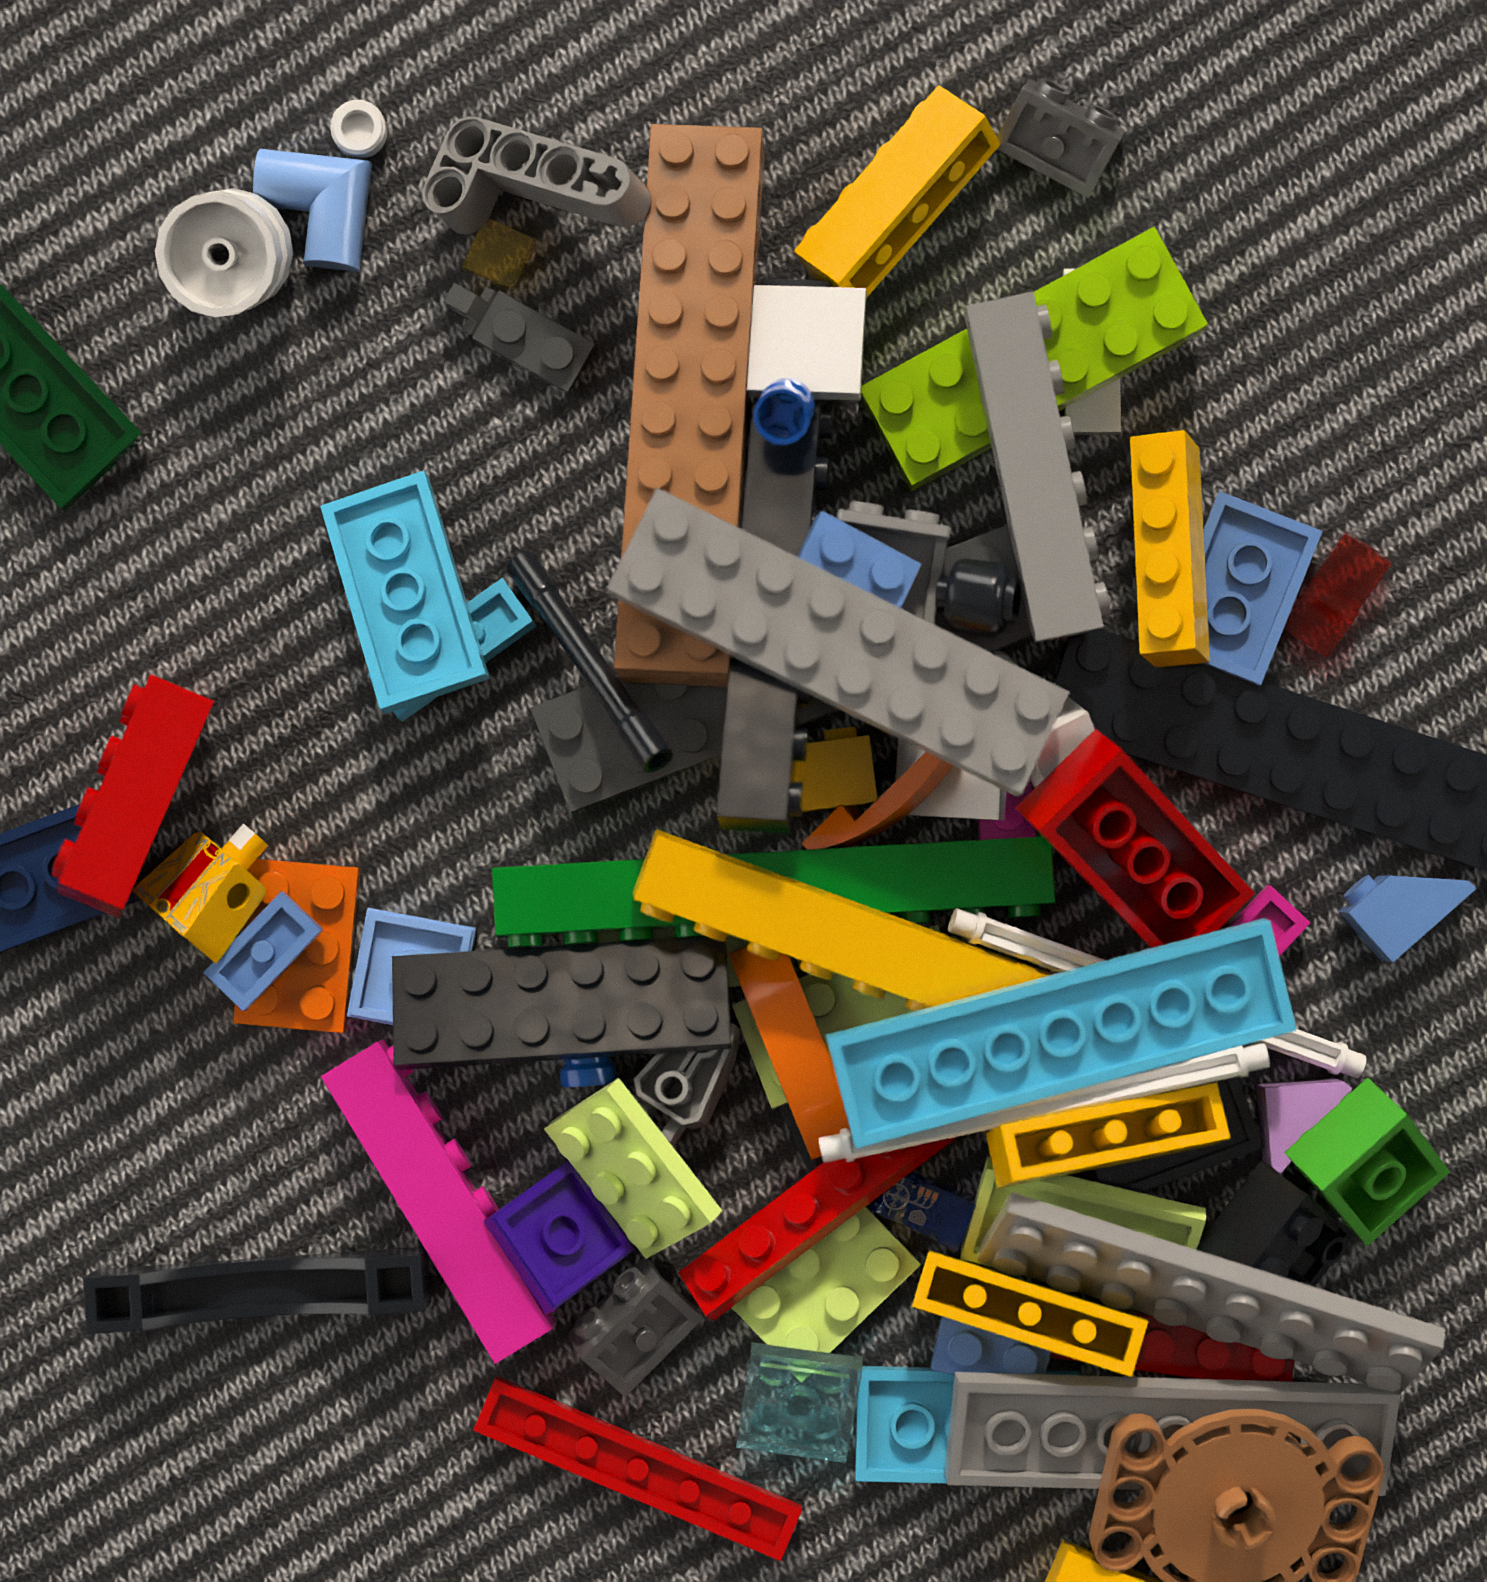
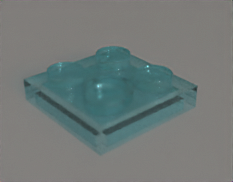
(799, 1402)

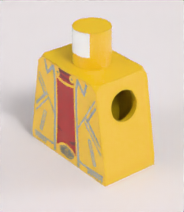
(207, 889)

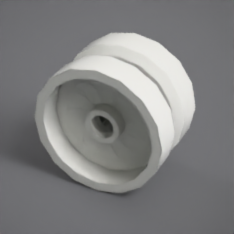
(191, 257)

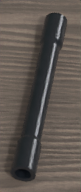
(632, 724)

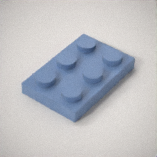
(1251, 582)

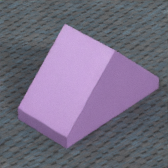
(1290, 1110)

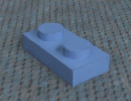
(859, 559)
(264, 951)
(976, 1350)

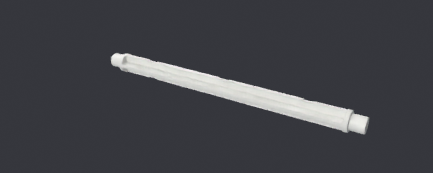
(1061, 958)
(1187, 1073)

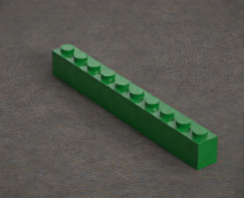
(889, 878)

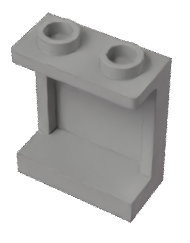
(916, 537)

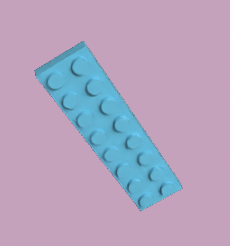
(1061, 1032)

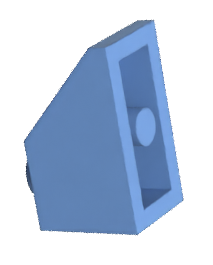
(1399, 910)

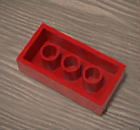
(134, 796)
(1133, 845)

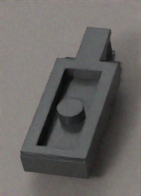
(522, 335)

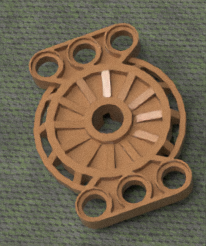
(1201, 1479)

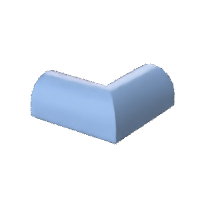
(333, 194)

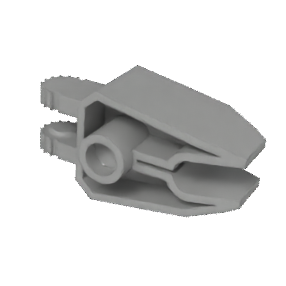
(686, 1086)

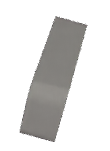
(543, 179)

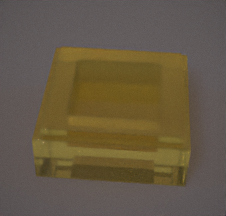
(499, 254)

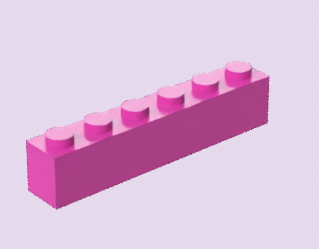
(437, 1197)

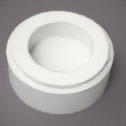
(358, 129)

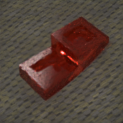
(1336, 593)

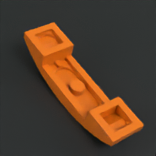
(848, 824)
(792, 1044)

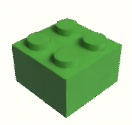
(1367, 1161)

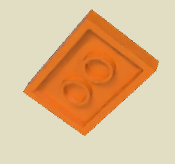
(317, 984)

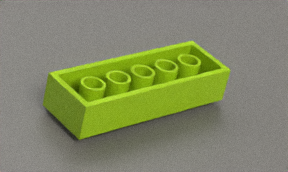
(1103, 326)

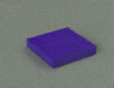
(558, 1236)

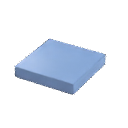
(391, 935)

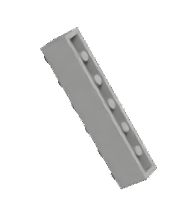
(1034, 467)

